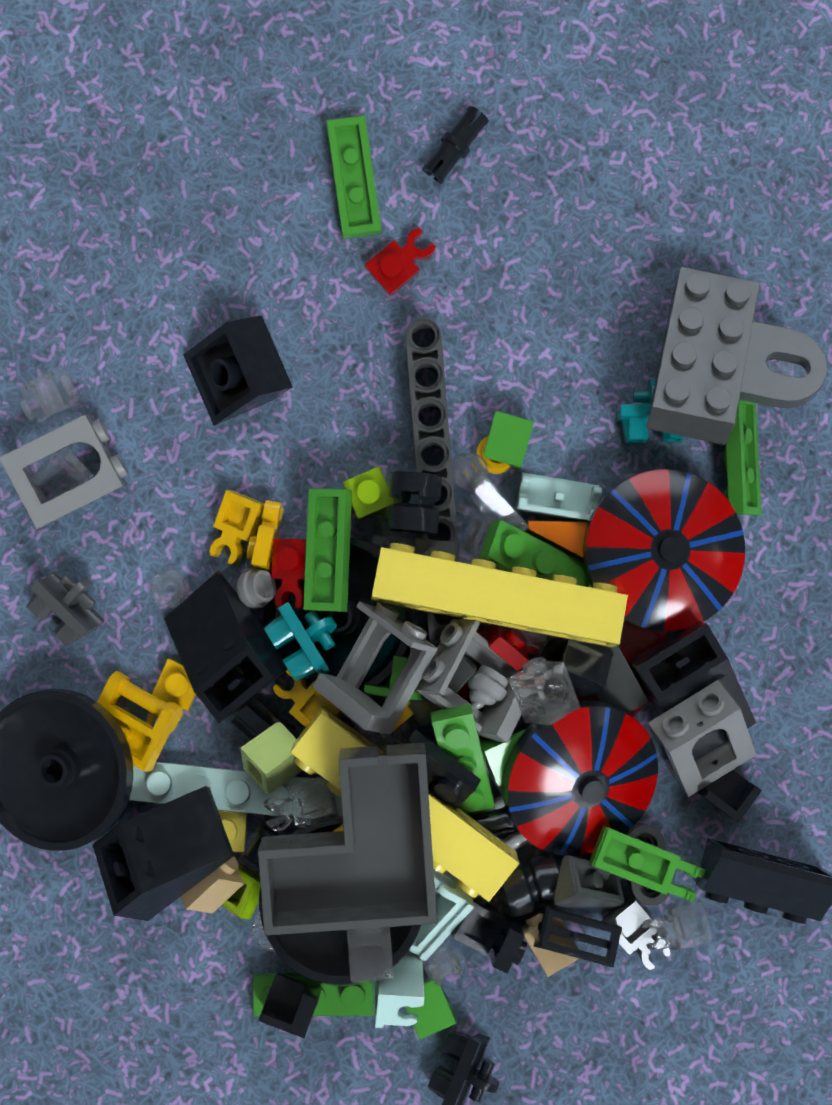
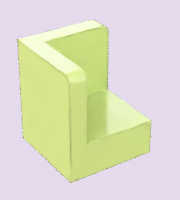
(269, 758)

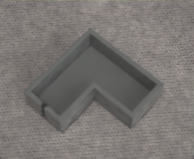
(371, 871)

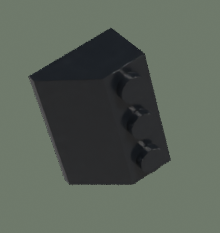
(765, 882)

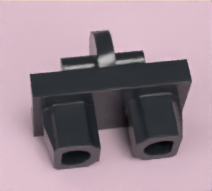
(456, 1086)

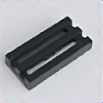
(546, 928)

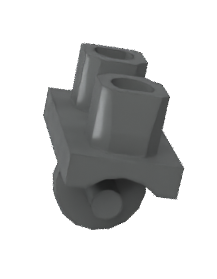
(69, 602)

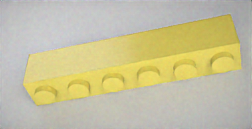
(499, 596)
(458, 841)

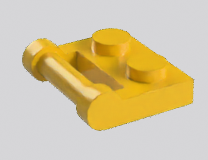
(143, 739)

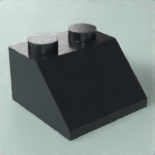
(237, 369)

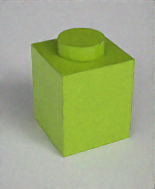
(369, 493)

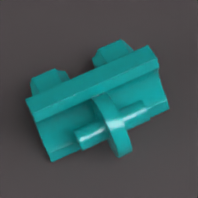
(634, 418)
(288, 627)

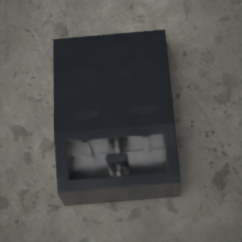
(223, 647)
(683, 667)
(162, 854)

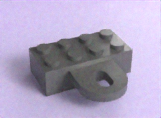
(720, 356)

